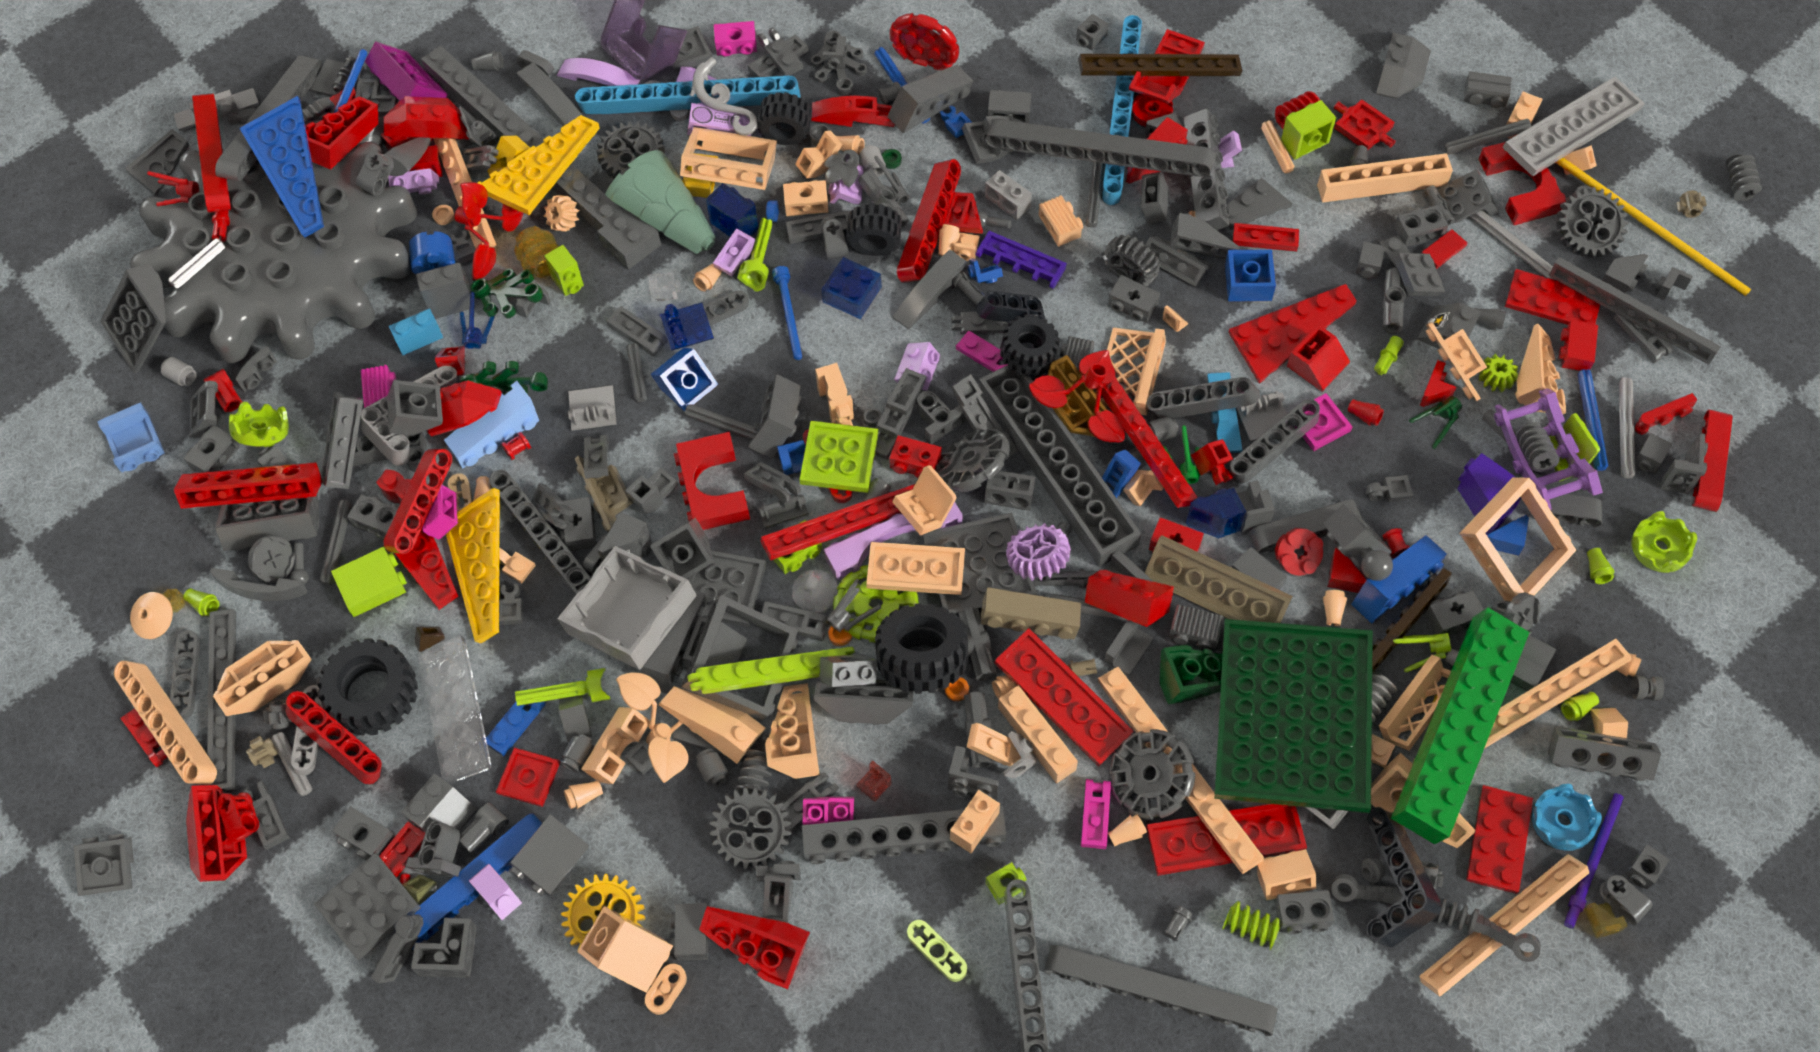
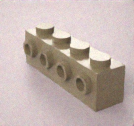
(1035, 612)

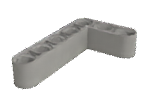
(376, 421)

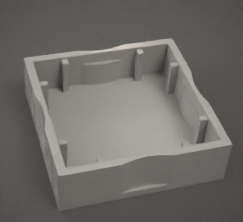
(627, 607)

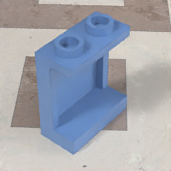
(131, 437)

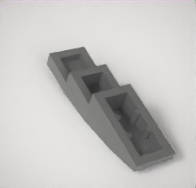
(549, 94)
(929, 288)
(898, 411)

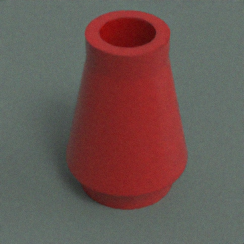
(1367, 412)

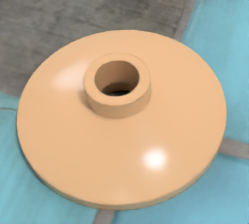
(158, 617)

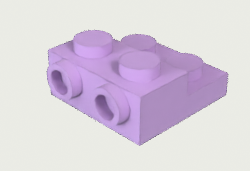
(416, 181)

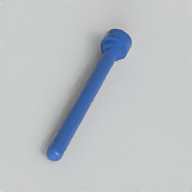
(352, 79)
(781, 277)

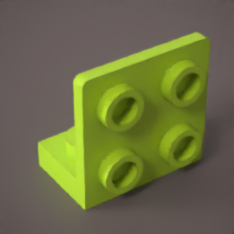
(1585, 442)

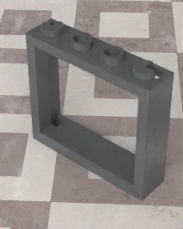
(704, 645)

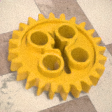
(581, 909)

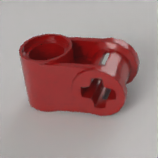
(240, 816)

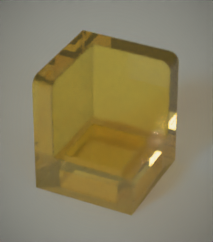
(1603, 920)

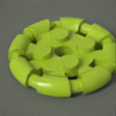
(860, 603)

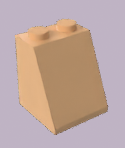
(625, 949)

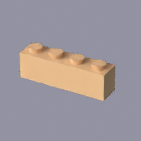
(1032, 725)

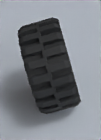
(348, 666)
(924, 669)

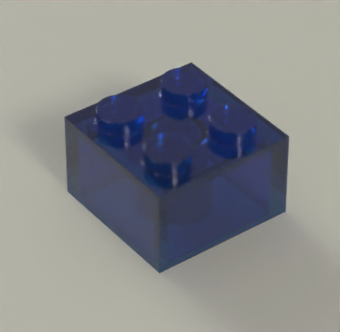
(731, 211)
(851, 288)

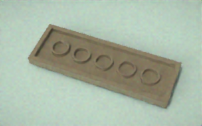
(1215, 584)

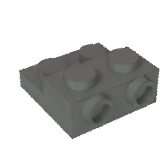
(103, 864)

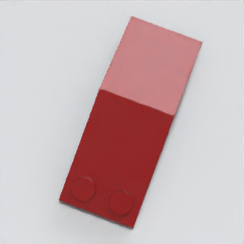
(1167, 87)

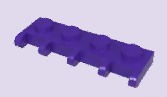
(1022, 258)

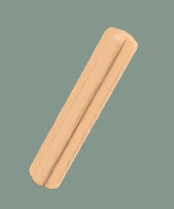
(1277, 147)

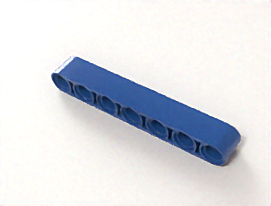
(460, 891)

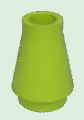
(1600, 568)
(201, 601)
(1578, 706)

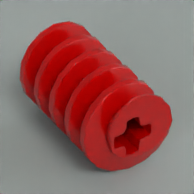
(1294, 105)

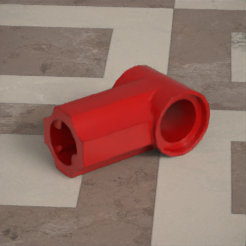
(226, 393)

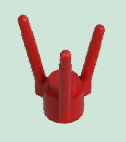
(184, 188)

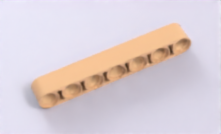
(165, 723)

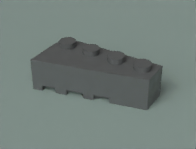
(928, 97)

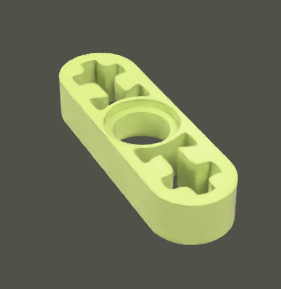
(955, 959)

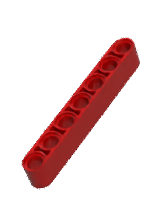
(928, 221)

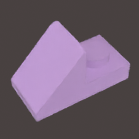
(1229, 147)
(734, 252)
(495, 891)

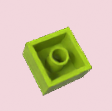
(1308, 129)

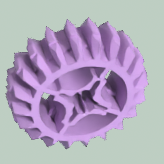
(1038, 552)

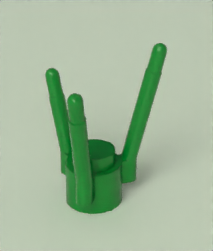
(1187, 468)

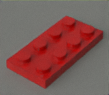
(1549, 299)
(1499, 839)

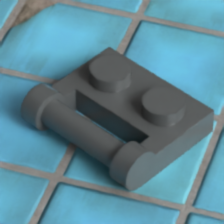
(203, 409)

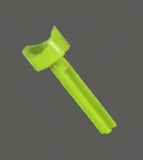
(753, 271)
(591, 686)

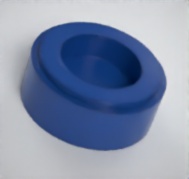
(772, 210)

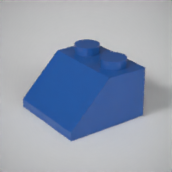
(684, 378)

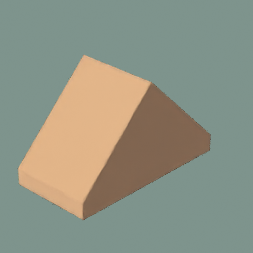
(1609, 722)

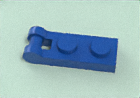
(512, 726)

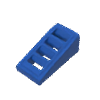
(1127, 464)

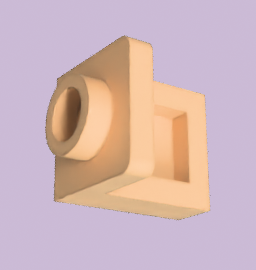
(1141, 486)

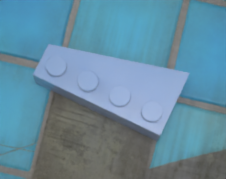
(482, 437)

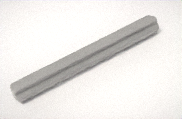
(1512, 243)
(1627, 442)

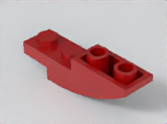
(846, 109)

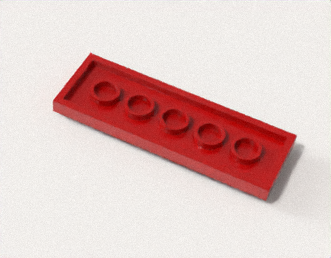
(1063, 697)
(1190, 845)

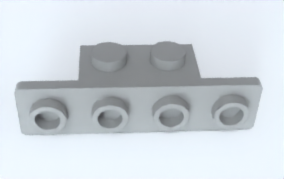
(225, 104)

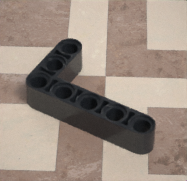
(1007, 306)
(1419, 900)

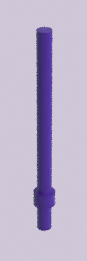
(1577, 901)

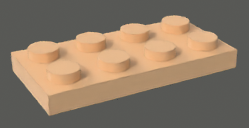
(915, 568)

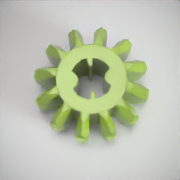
(1499, 373)

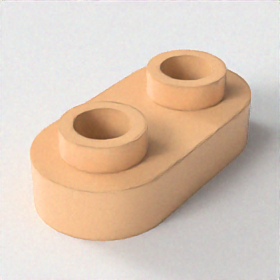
(665, 989)

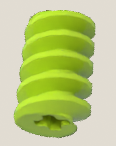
(1252, 924)

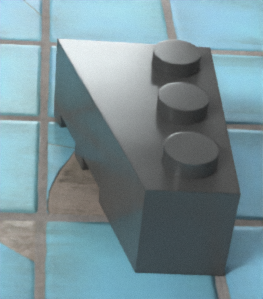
(778, 416)

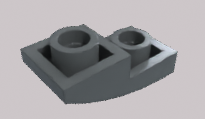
(249, 375)

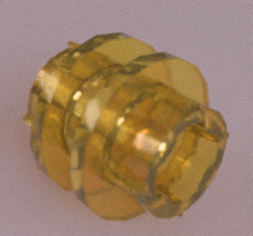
(531, 248)

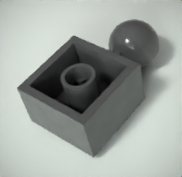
(1360, 542)

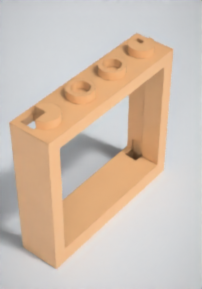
(726, 170)
(1488, 557)

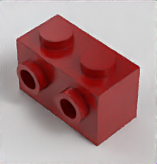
(913, 455)

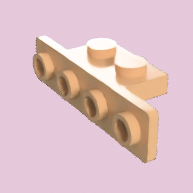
(1461, 355)

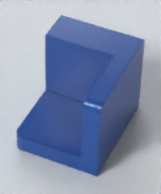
(792, 457)

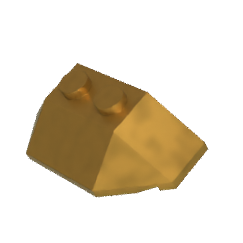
(1080, 401)

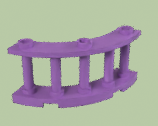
(1567, 449)

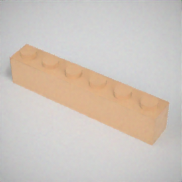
(1384, 177)

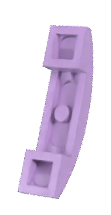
(595, 71)

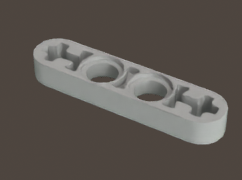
(298, 749)

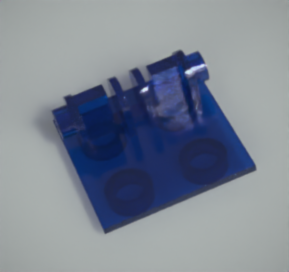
(686, 325)

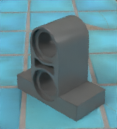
(935, 412)
(437, 851)

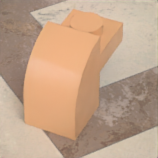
(812, 159)

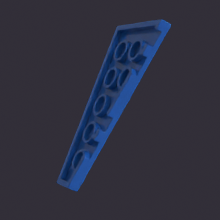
(284, 154)

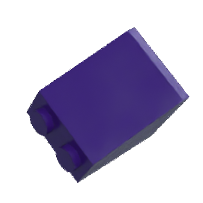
(1481, 483)

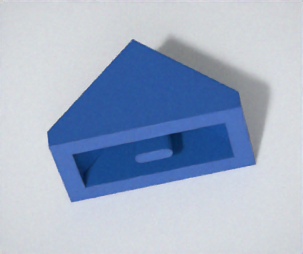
(1511, 536)

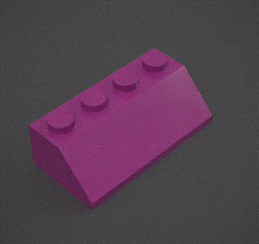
(401, 73)

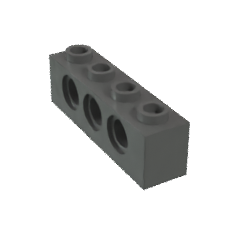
(1567, 740)

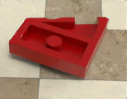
(964, 213)

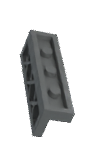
(341, 441)

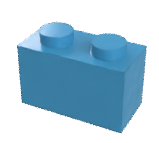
(416, 331)

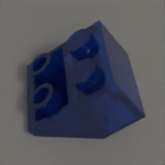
(1217, 514)

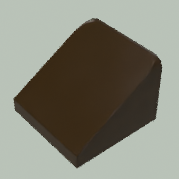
(427, 637)

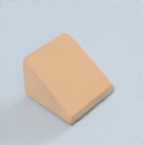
(1173, 319)

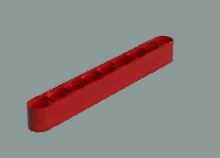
(210, 150)

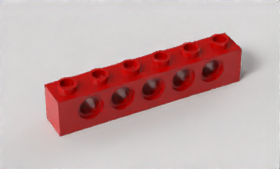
(248, 485)

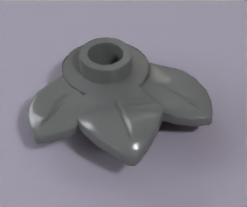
(840, 169)

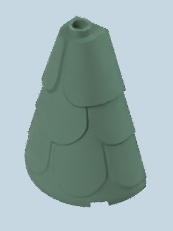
(661, 199)

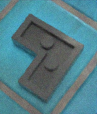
(370, 90)

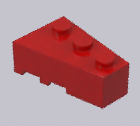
(1129, 596)

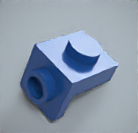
(986, 274)

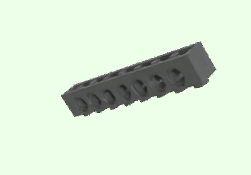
(890, 827)

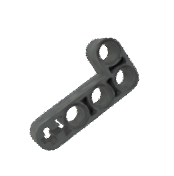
(363, 456)

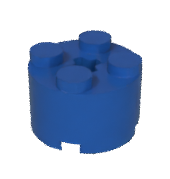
(430, 251)

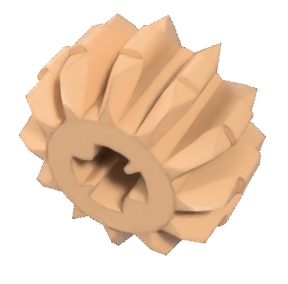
(561, 213)

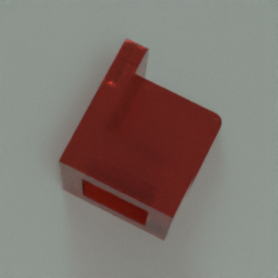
(875, 781)

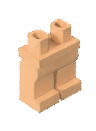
(833, 386)

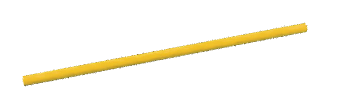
(1655, 227)

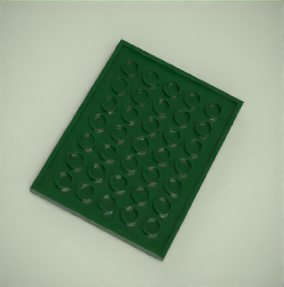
(1295, 716)

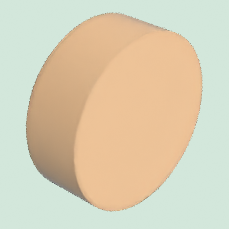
(443, 214)

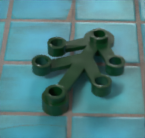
(484, 288)
(537, 382)

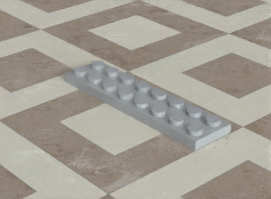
(1573, 126)

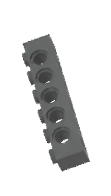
(1208, 191)

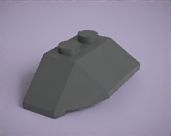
(1403, 66)
(864, 703)

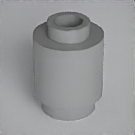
(867, 157)
(178, 371)

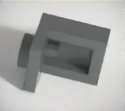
(1675, 277)
(525, 307)
(272, 457)

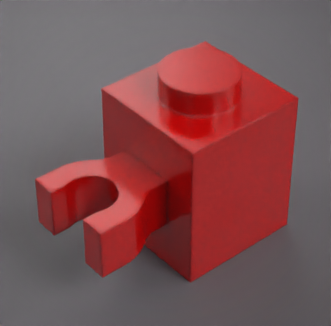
(1212, 459)

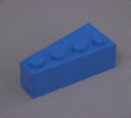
(1408, 571)

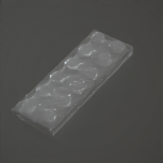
(454, 710)

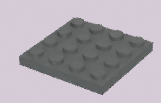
(984, 560)

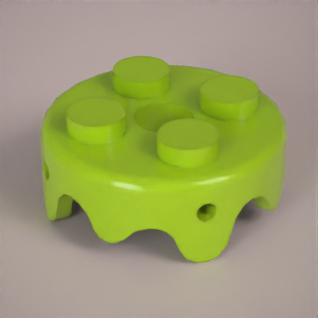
(258, 427)
(1673, 533)

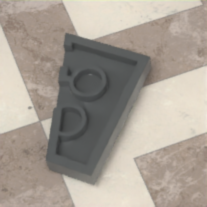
(159, 158)
(1256, 202)

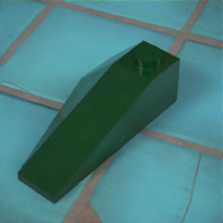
(1189, 673)

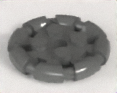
(973, 459)
(1165, 776)

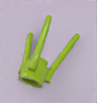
(1438, 643)

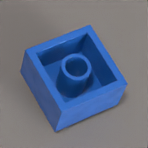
(1250, 275)

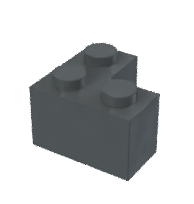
(450, 957)

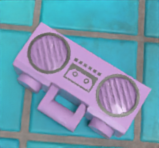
(709, 118)

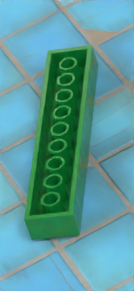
(1460, 726)

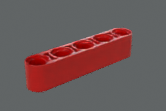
(1710, 487)
(408, 505)
(329, 727)

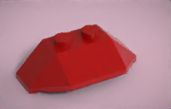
(425, 118)
(465, 404)
(210, 850)

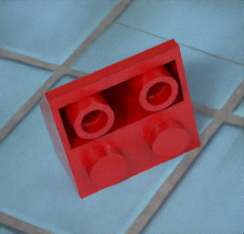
(1318, 358)

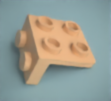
(927, 502)

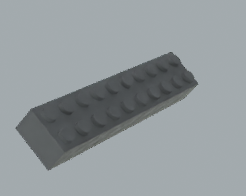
(1060, 466)

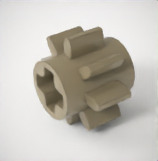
(1691, 203)
(262, 752)

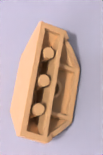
(261, 676)

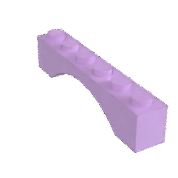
(851, 552)

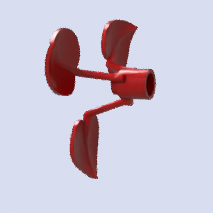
(473, 200)
(1096, 372)

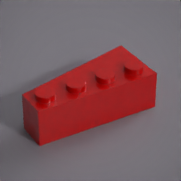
(341, 131)

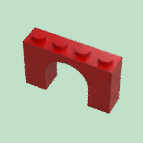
(1528, 206)
(694, 458)

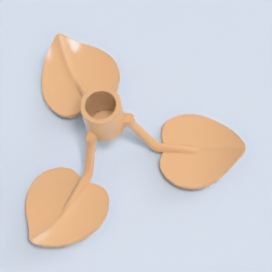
(665, 756)

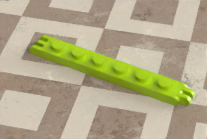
(761, 671)

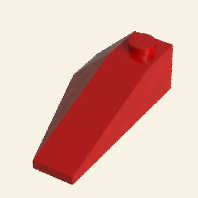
(763, 943)

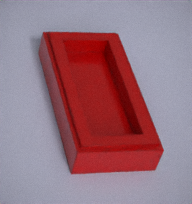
(1445, 248)

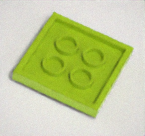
(839, 456)

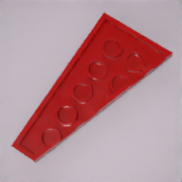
(1272, 337)

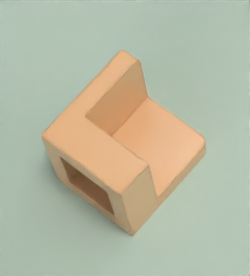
(1581, 158)

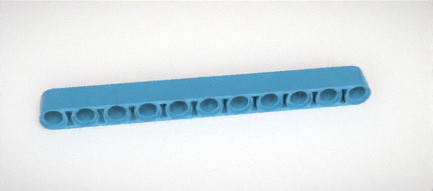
(677, 94)
(1121, 110)

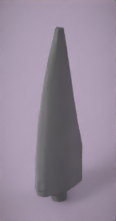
(407, 155)

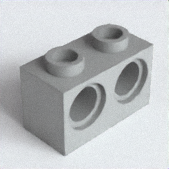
(1008, 194)

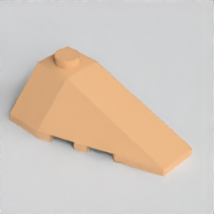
(718, 724)
(792, 737)

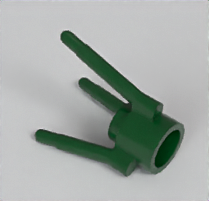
(1446, 409)

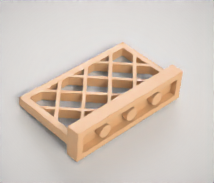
(1149, 367)

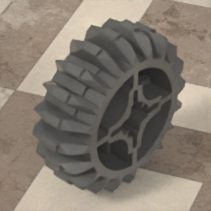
(1131, 259)

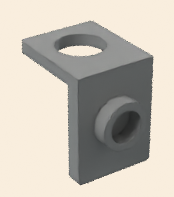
(1025, 751)

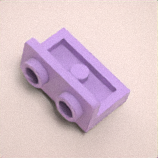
(840, 190)
(921, 359)

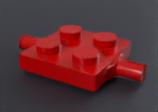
(1364, 124)

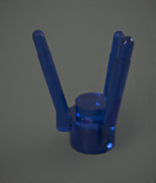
(472, 336)

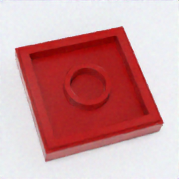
(528, 777)

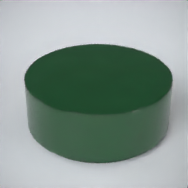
(892, 158)

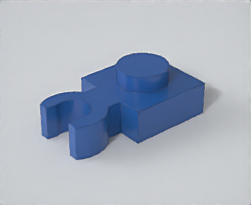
(954, 122)

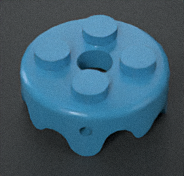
(1576, 806)

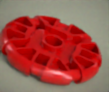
(907, 41)

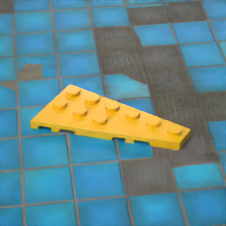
(538, 168)
(476, 562)

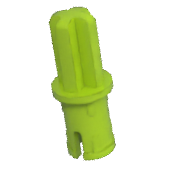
(1388, 355)

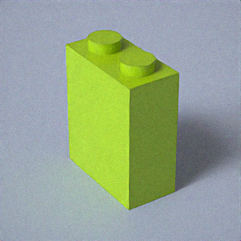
(369, 581)

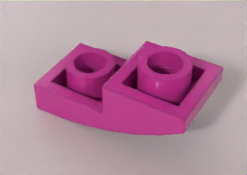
(827, 810)

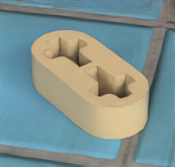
(465, 487)

